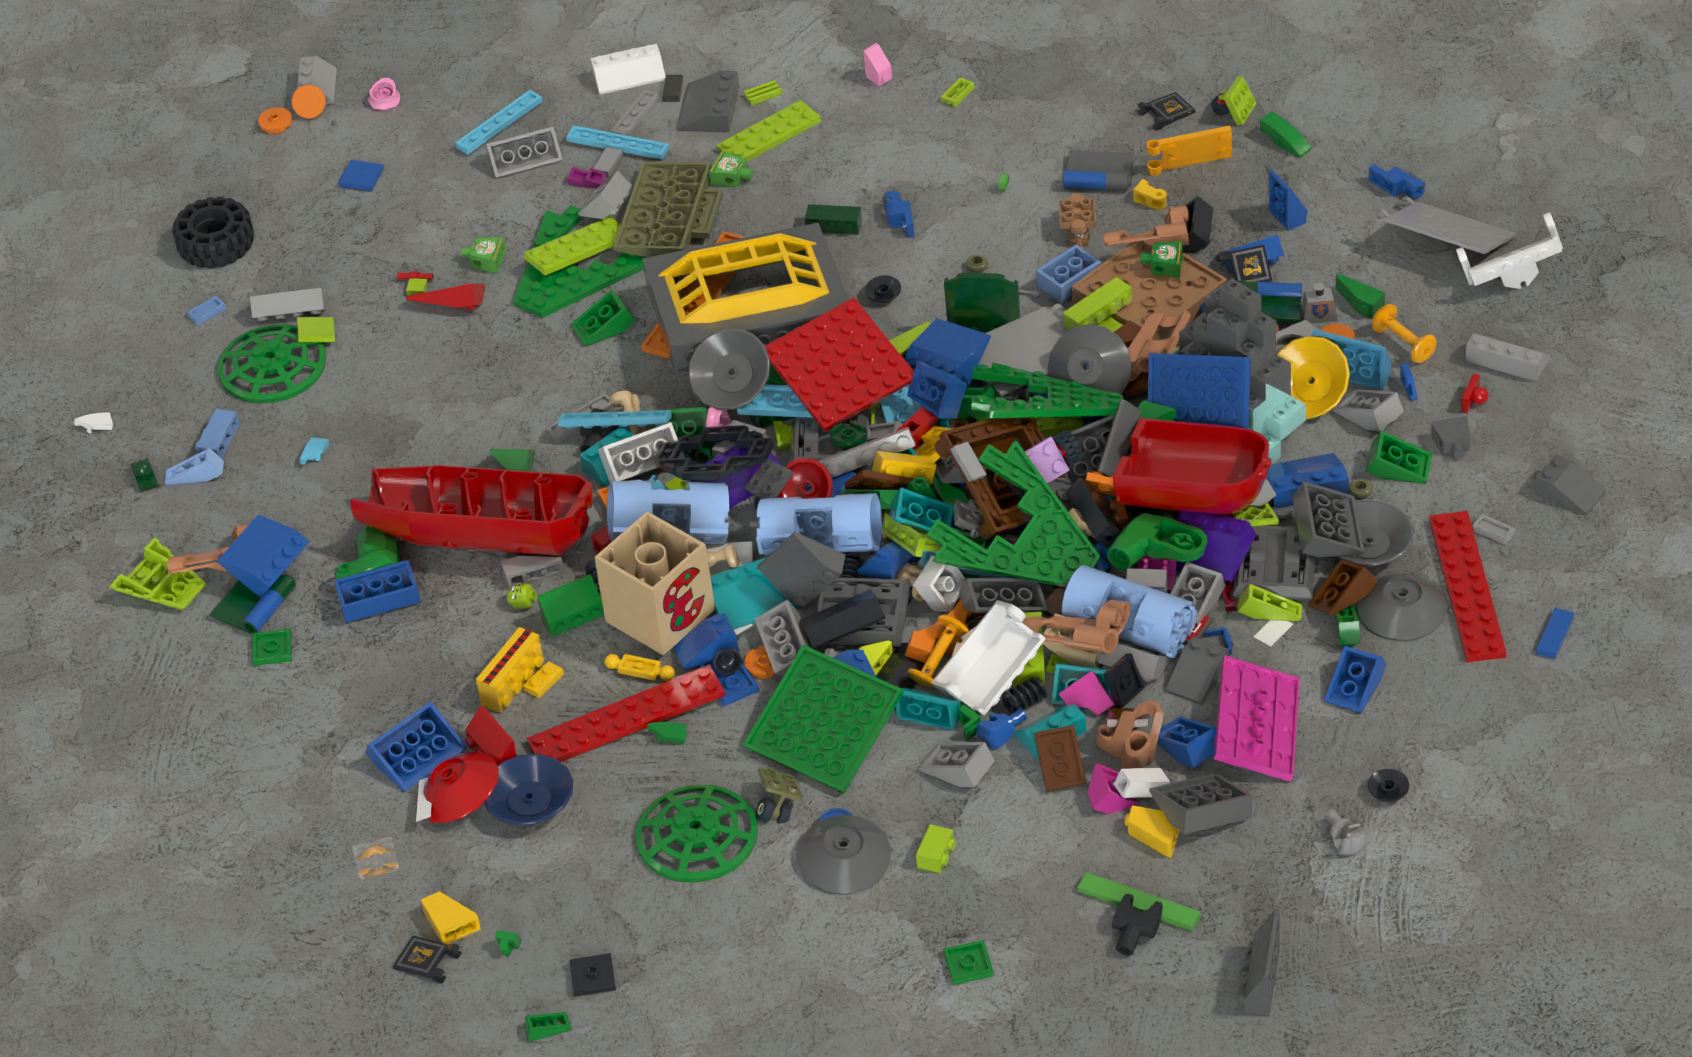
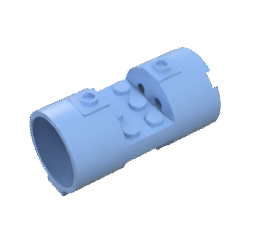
(697, 510)
(839, 522)
(1155, 617)

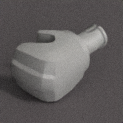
(1345, 834)

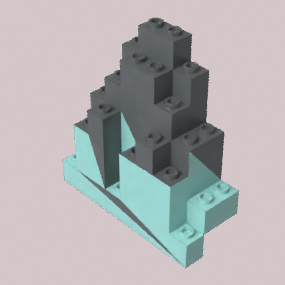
(1239, 329)

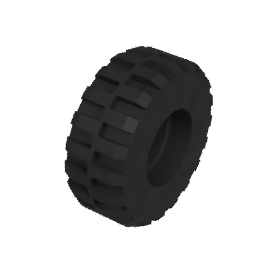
(218, 248)

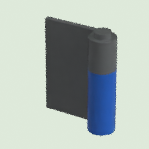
(1098, 170)

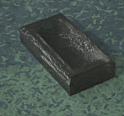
(672, 88)

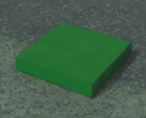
(271, 647)
(968, 962)

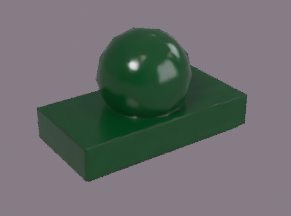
(144, 475)

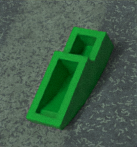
(1284, 134)

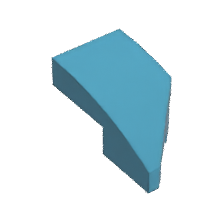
(314, 449)

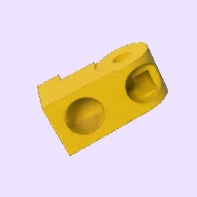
(1149, 195)

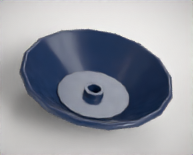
(530, 789)

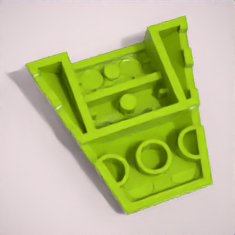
(153, 583)

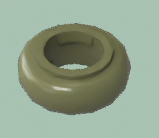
(971, 266)
(1360, 483)

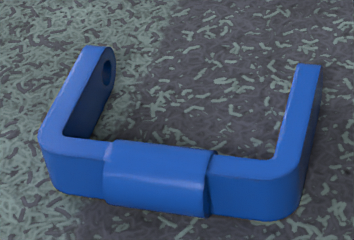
(1221, 631)

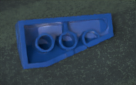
(885, 562)

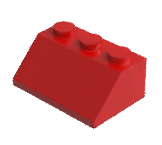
(488, 736)

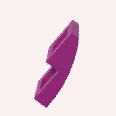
(582, 178)

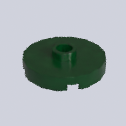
(849, 435)

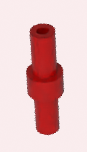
(414, 275)

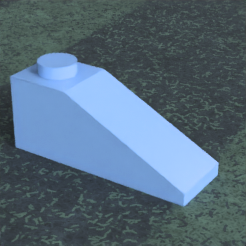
(198, 468)

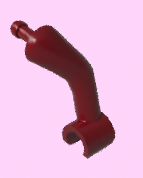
(1230, 605)

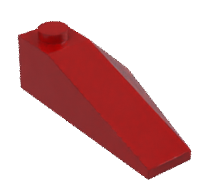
(462, 296)

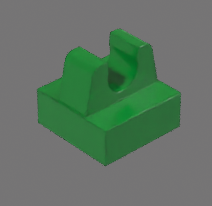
(507, 941)

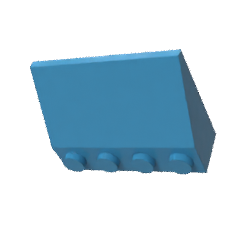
(1367, 362)

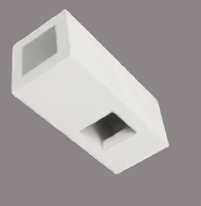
(1137, 781)

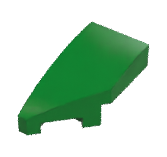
(668, 731)

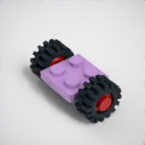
(1053, 457)

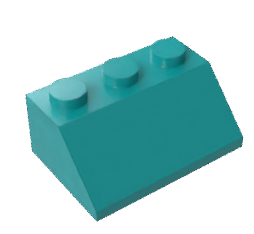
(591, 460)
(919, 510)
(1068, 674)
(928, 709)
(1063, 716)

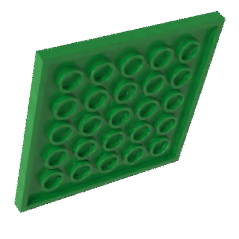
(823, 719)

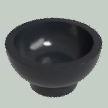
(727, 661)

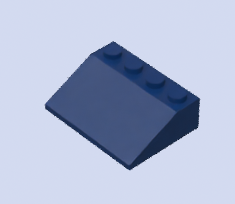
(949, 348)
(1319, 470)
(262, 553)
(415, 747)

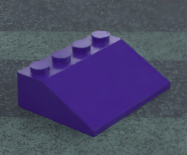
(737, 482)
(1226, 542)

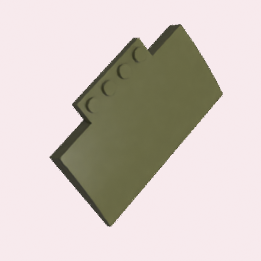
(668, 208)

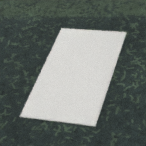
(1273, 631)

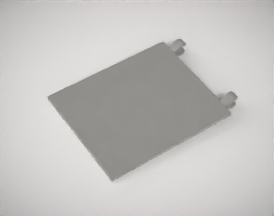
(1447, 226)
(1024, 344)

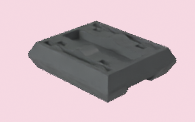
(816, 441)
(1277, 565)
(892, 597)

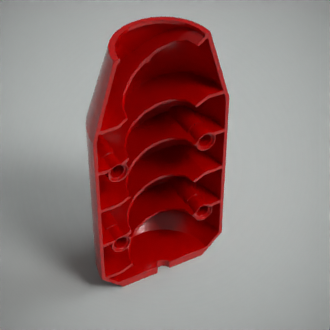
(478, 508)

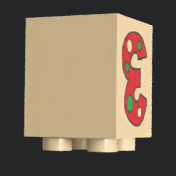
(655, 583)

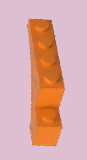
(923, 641)

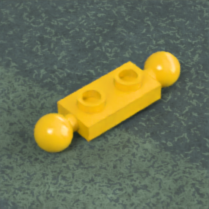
(639, 667)

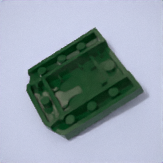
(981, 300)

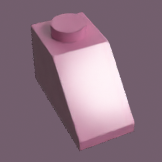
(877, 65)

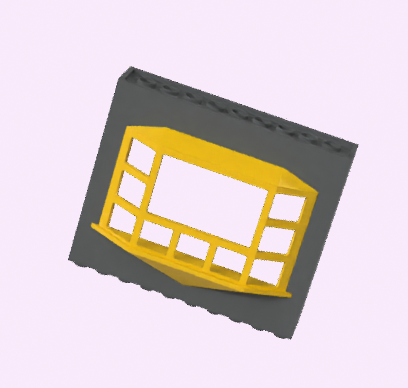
(763, 312)

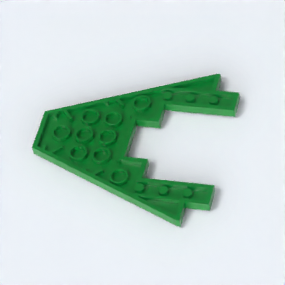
(557, 290)
(1062, 400)
(1047, 548)

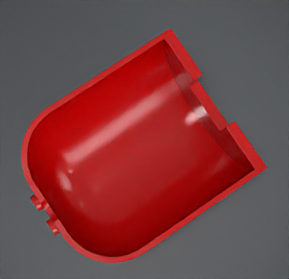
(1192, 467)

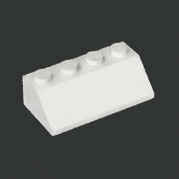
(628, 69)

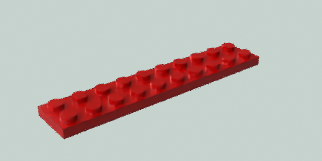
(1467, 586)
(628, 715)

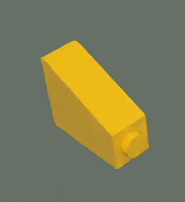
(1152, 829)
(449, 917)

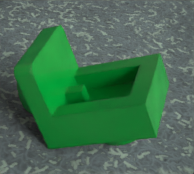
(970, 720)

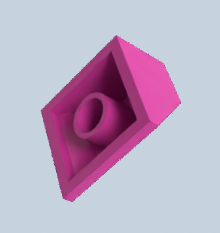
(1103, 793)

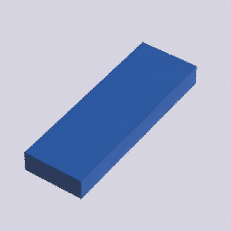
(1555, 633)

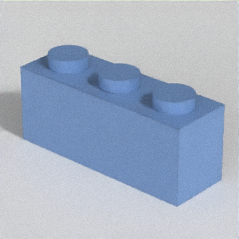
(219, 432)

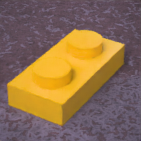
(543, 679)

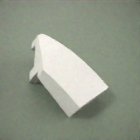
(95, 421)

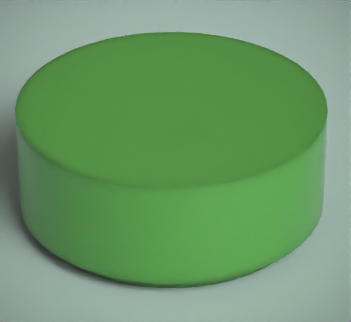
(1003, 182)

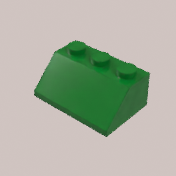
(687, 420)
(570, 605)

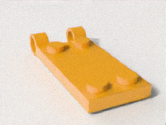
(1189, 149)

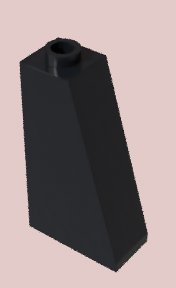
(1094, 511)

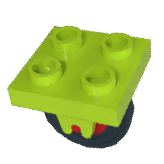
(1235, 101)

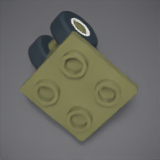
(782, 786)

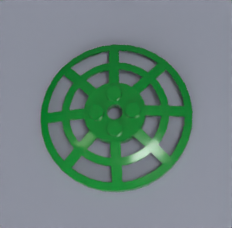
(263, 366)
(696, 838)

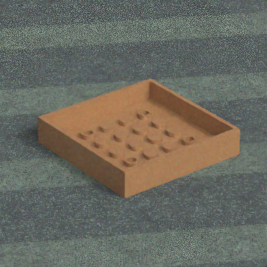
(1152, 292)

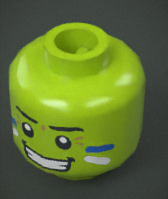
(521, 596)

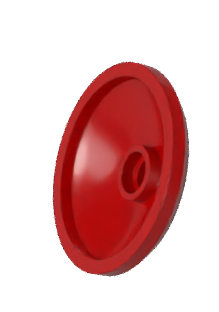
(805, 473)

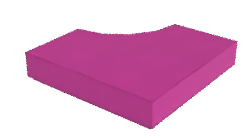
(1088, 693)

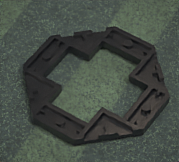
(758, 453)

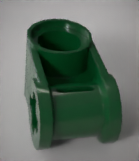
(702, 455)

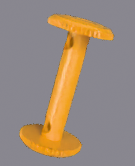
(1422, 347)
(936, 655)

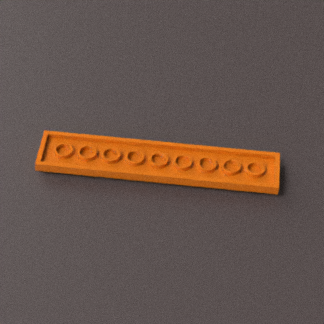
(654, 342)

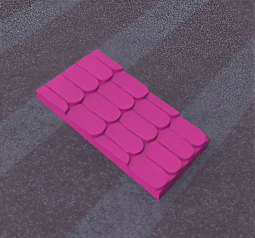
(1257, 718)

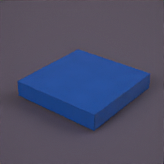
(361, 175)

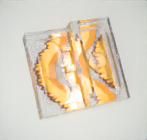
(375, 858)

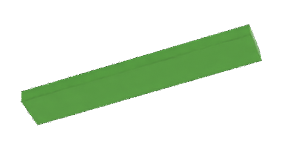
(1114, 892)

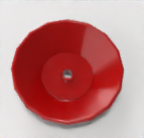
(460, 786)

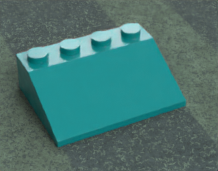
(744, 594)

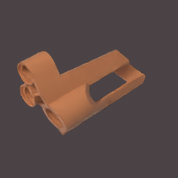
(1173, 230)
(1143, 342)
(178, 563)
(1091, 635)
(1126, 743)

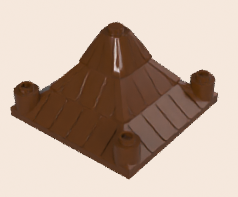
(992, 492)

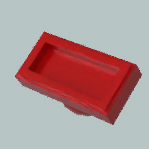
(1473, 394)

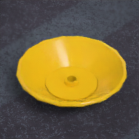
(1321, 361)

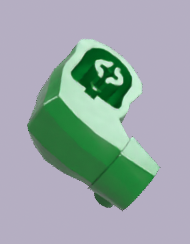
(1157, 538)
(374, 551)

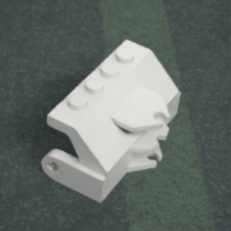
(1516, 265)
(989, 658)

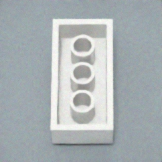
(636, 453)

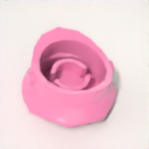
(384, 95)
(717, 418)

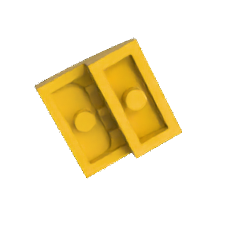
(929, 440)

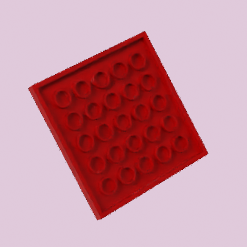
(839, 364)

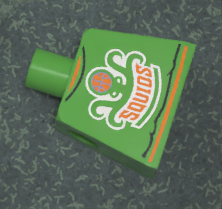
(729, 170)
(486, 253)

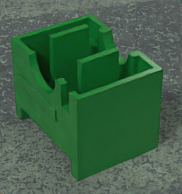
(965, 412)

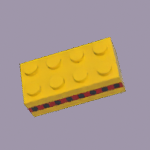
(510, 670)

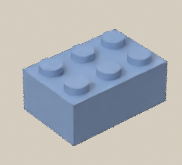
(1064, 271)

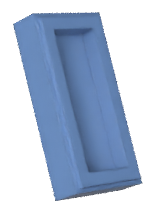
(206, 310)

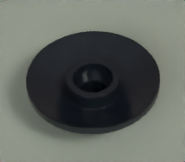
(883, 288)
(1388, 785)

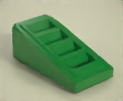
(535, 1031)

